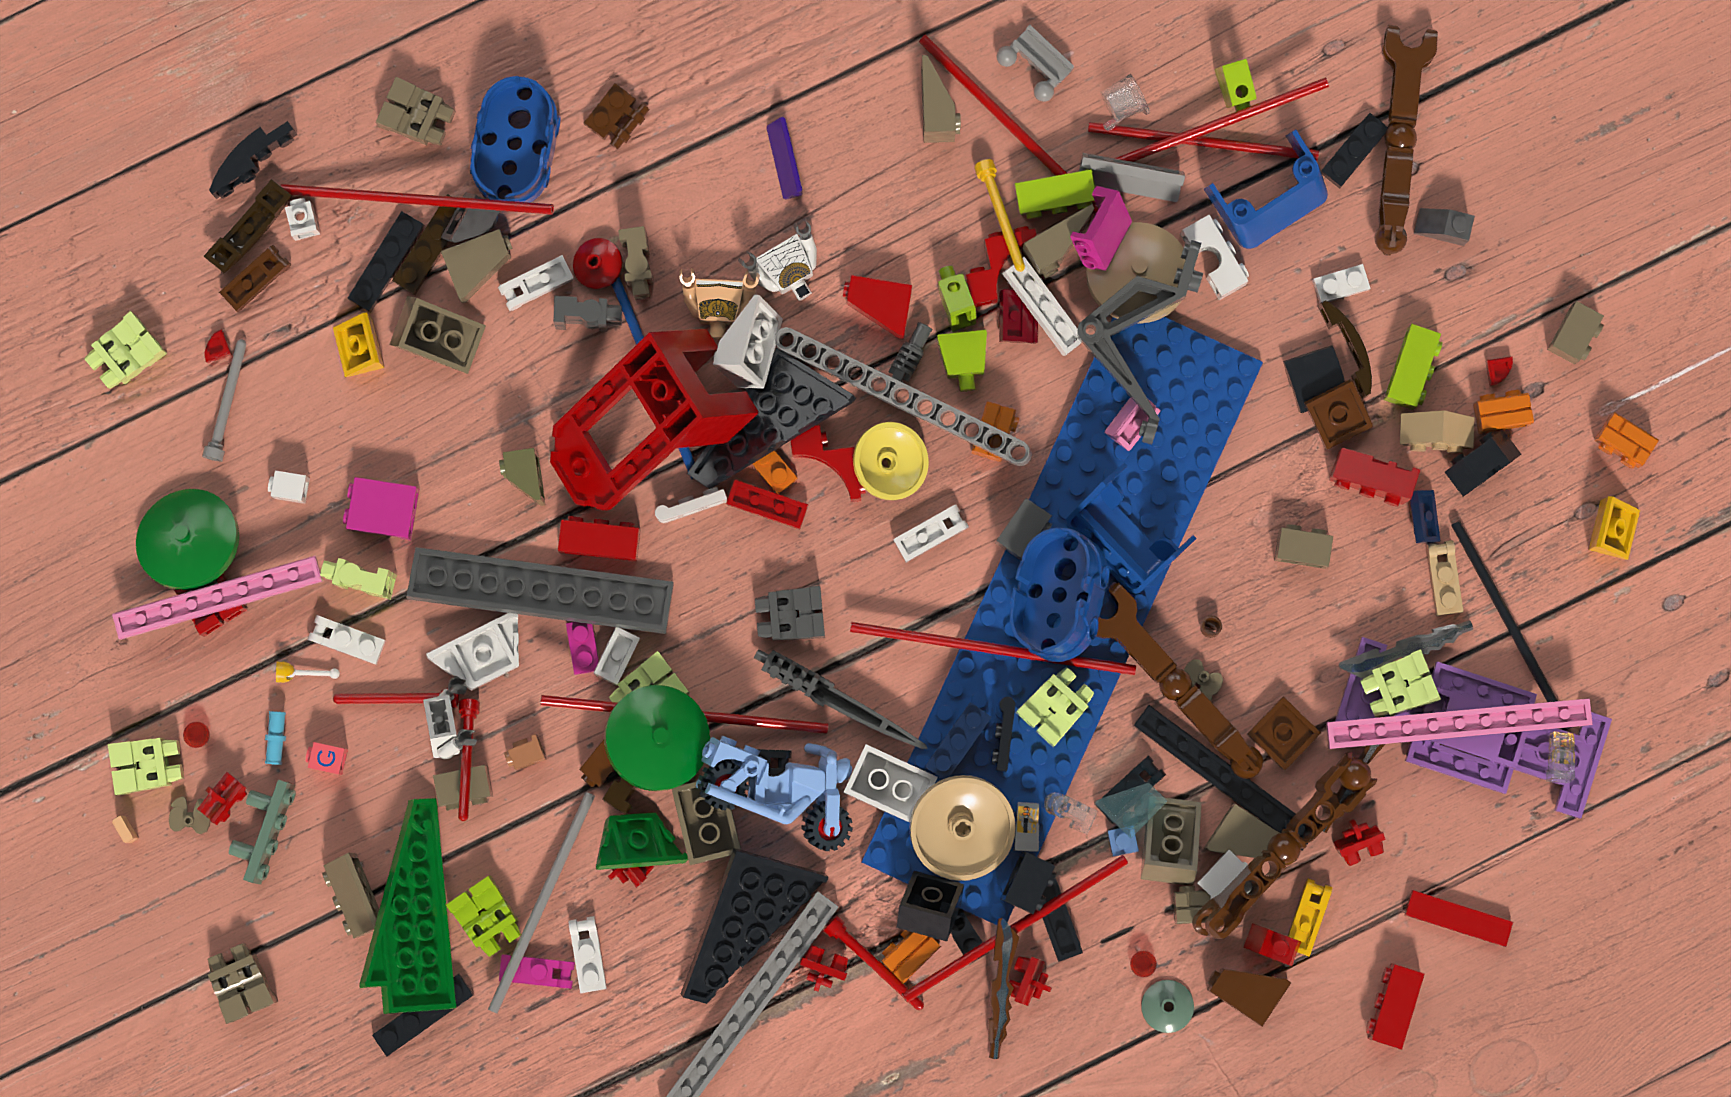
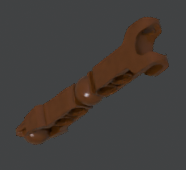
(1401, 135)
(1177, 684)
(1285, 847)

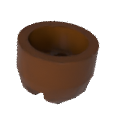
(1212, 622)

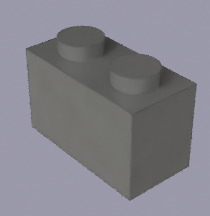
(1023, 527)

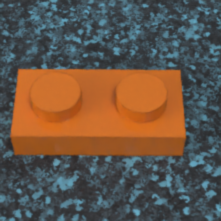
(775, 472)

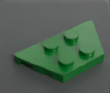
(637, 842)

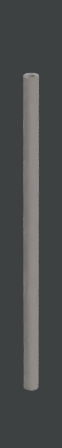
(541, 902)

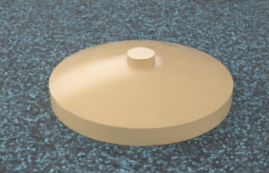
(1145, 253)
(962, 827)

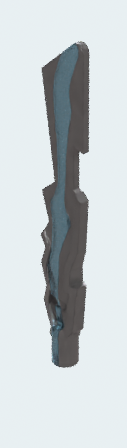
(1364, 663)

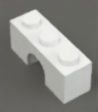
(1229, 275)

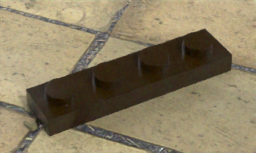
(425, 252)

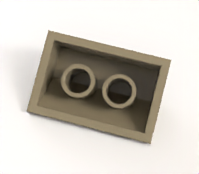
(352, 894)

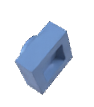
(1121, 843)

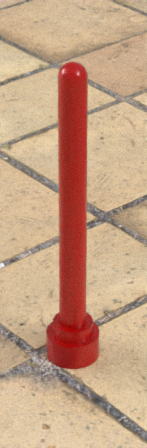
(388, 698)
(469, 710)
(838, 930)

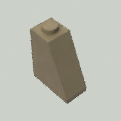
(476, 262)
(1240, 834)

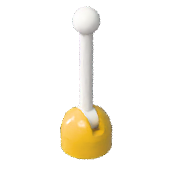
(286, 672)

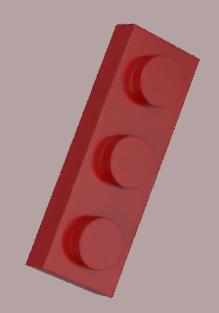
(767, 504)

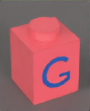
(326, 758)

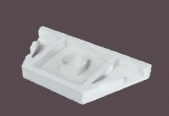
(481, 653)

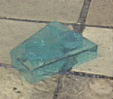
(1132, 807)

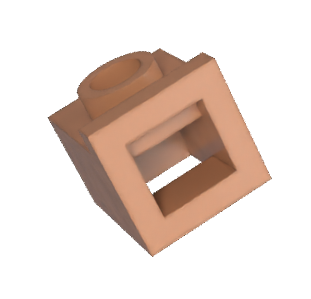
(525, 753)

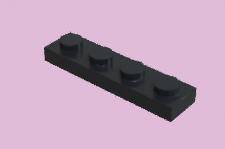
(386, 261)
(411, 1024)

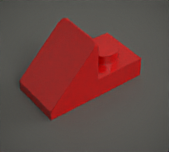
(1272, 944)

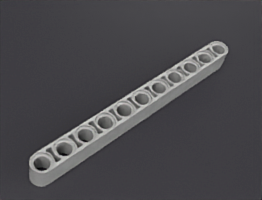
(890, 393)

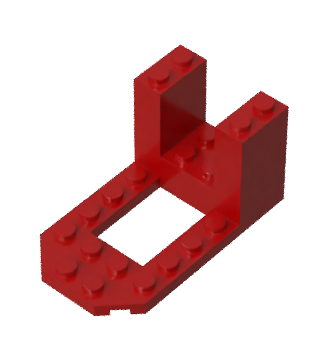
(666, 384)

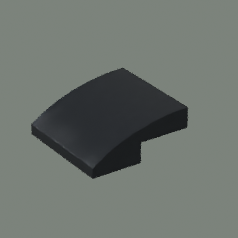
(1313, 374)

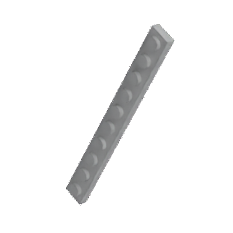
(755, 998)

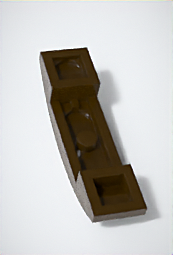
(249, 228)
(1334, 317)

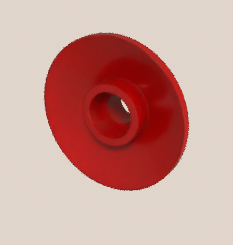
(607, 268)

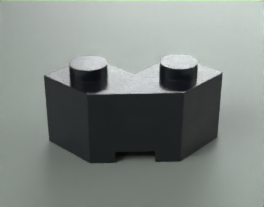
(1483, 462)

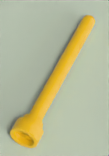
(986, 172)

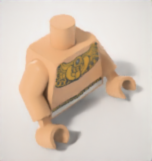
(717, 301)

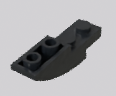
(240, 163)

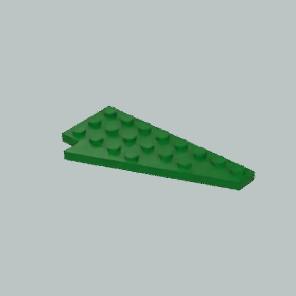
(411, 933)

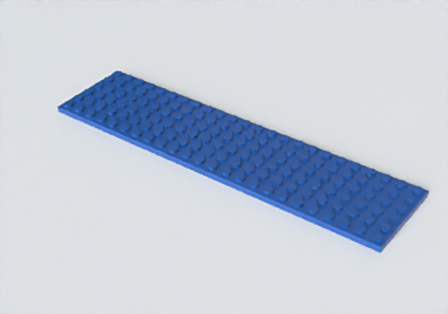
(1200, 396)

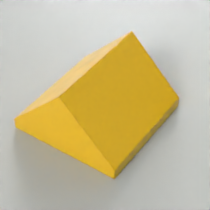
(358, 345)
(1614, 528)

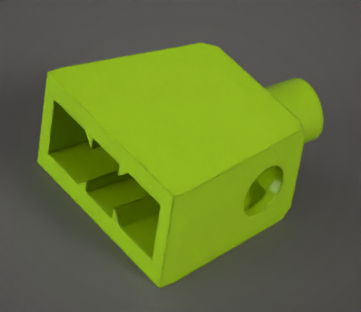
(1236, 76)
(956, 299)
(963, 356)

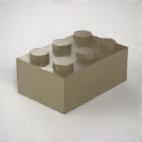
(705, 829)

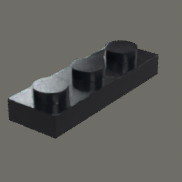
(1354, 150)
(1060, 927)

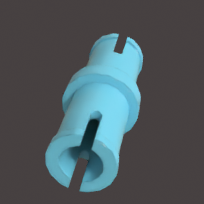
(275, 737)

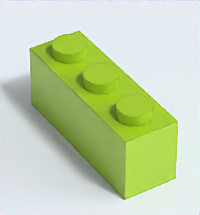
(1055, 193)
(1413, 367)

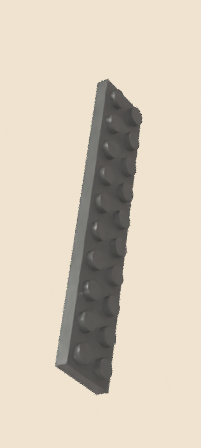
(540, 590)

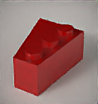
(1374, 477)

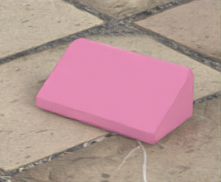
(1127, 424)

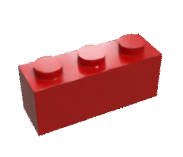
(599, 539)
(1395, 1005)

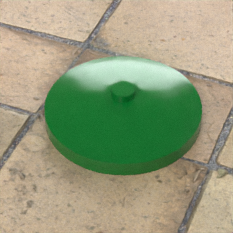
(187, 539)
(656, 738)

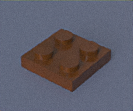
(1338, 414)
(1283, 733)

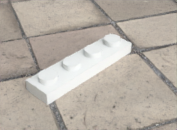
(1043, 307)

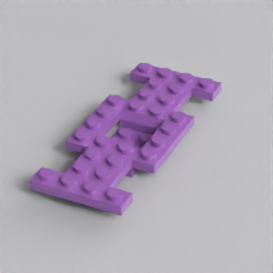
(1506, 751)

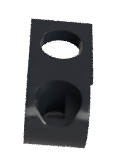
(965, 935)

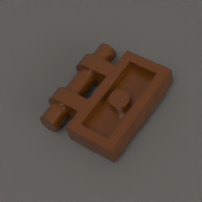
(609, 113)

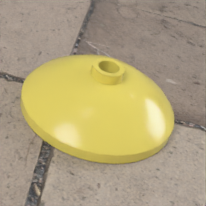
(905, 457)

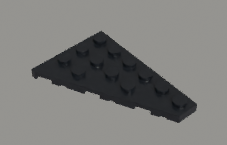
(787, 407)
(748, 908)

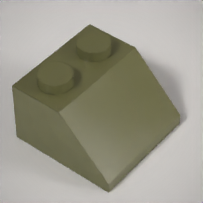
(524, 473)

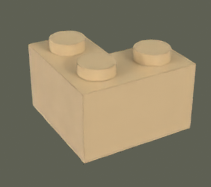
(1437, 430)

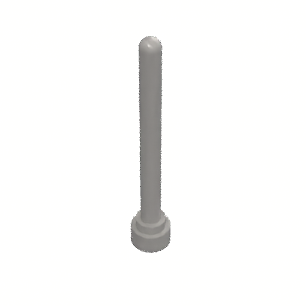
(214, 449)

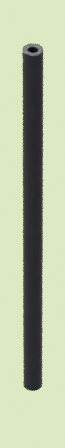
(1504, 613)

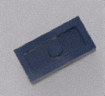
(1425, 516)

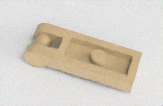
(1444, 578)

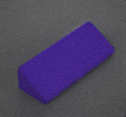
(784, 159)

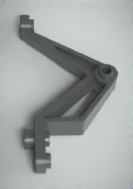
(1103, 347)

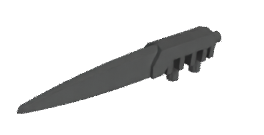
(823, 692)

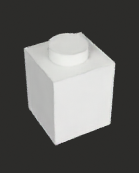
(289, 486)

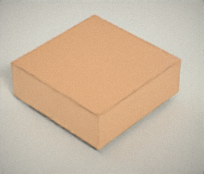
(125, 829)

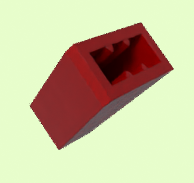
(880, 301)

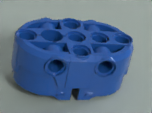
(494, 119)
(1042, 567)

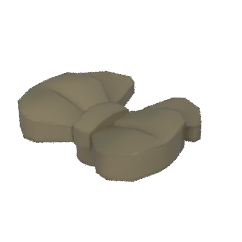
(1209, 683)
(181, 818)

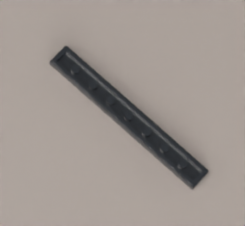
(1215, 770)

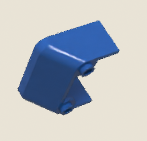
(1255, 227)
(1127, 550)

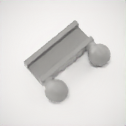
(1040, 55)

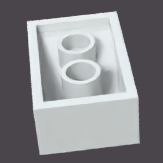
(749, 345)
(888, 783)

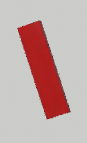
(1458, 918)

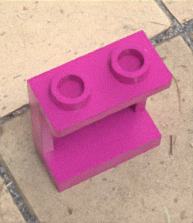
(1106, 231)
(381, 508)

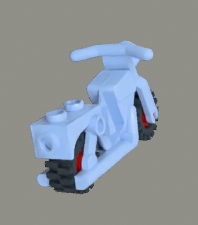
(779, 796)

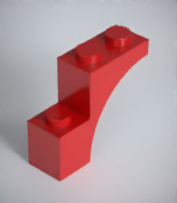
(982, 282)
(811, 445)

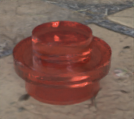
(196, 734)
(1143, 964)

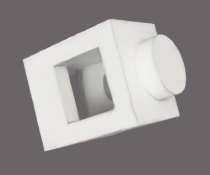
(304, 228)

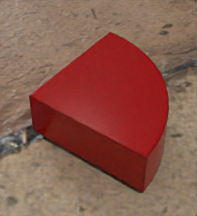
(217, 347)
(1498, 369)

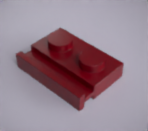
(1016, 320)

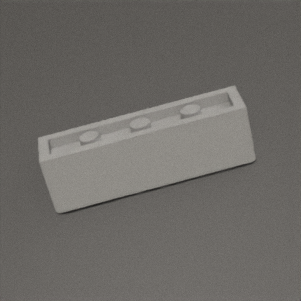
(1134, 177)

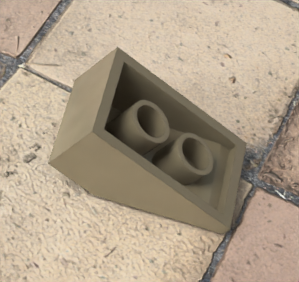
(939, 114)
(1050, 247)
(437, 334)
(1172, 843)

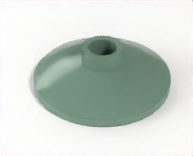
(1154, 1001)

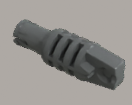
(910, 354)

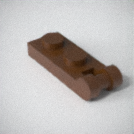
(254, 278)

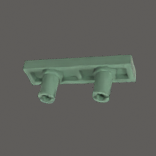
(267, 842)

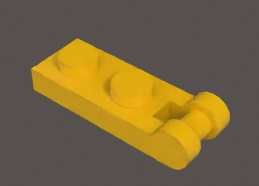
(1309, 915)

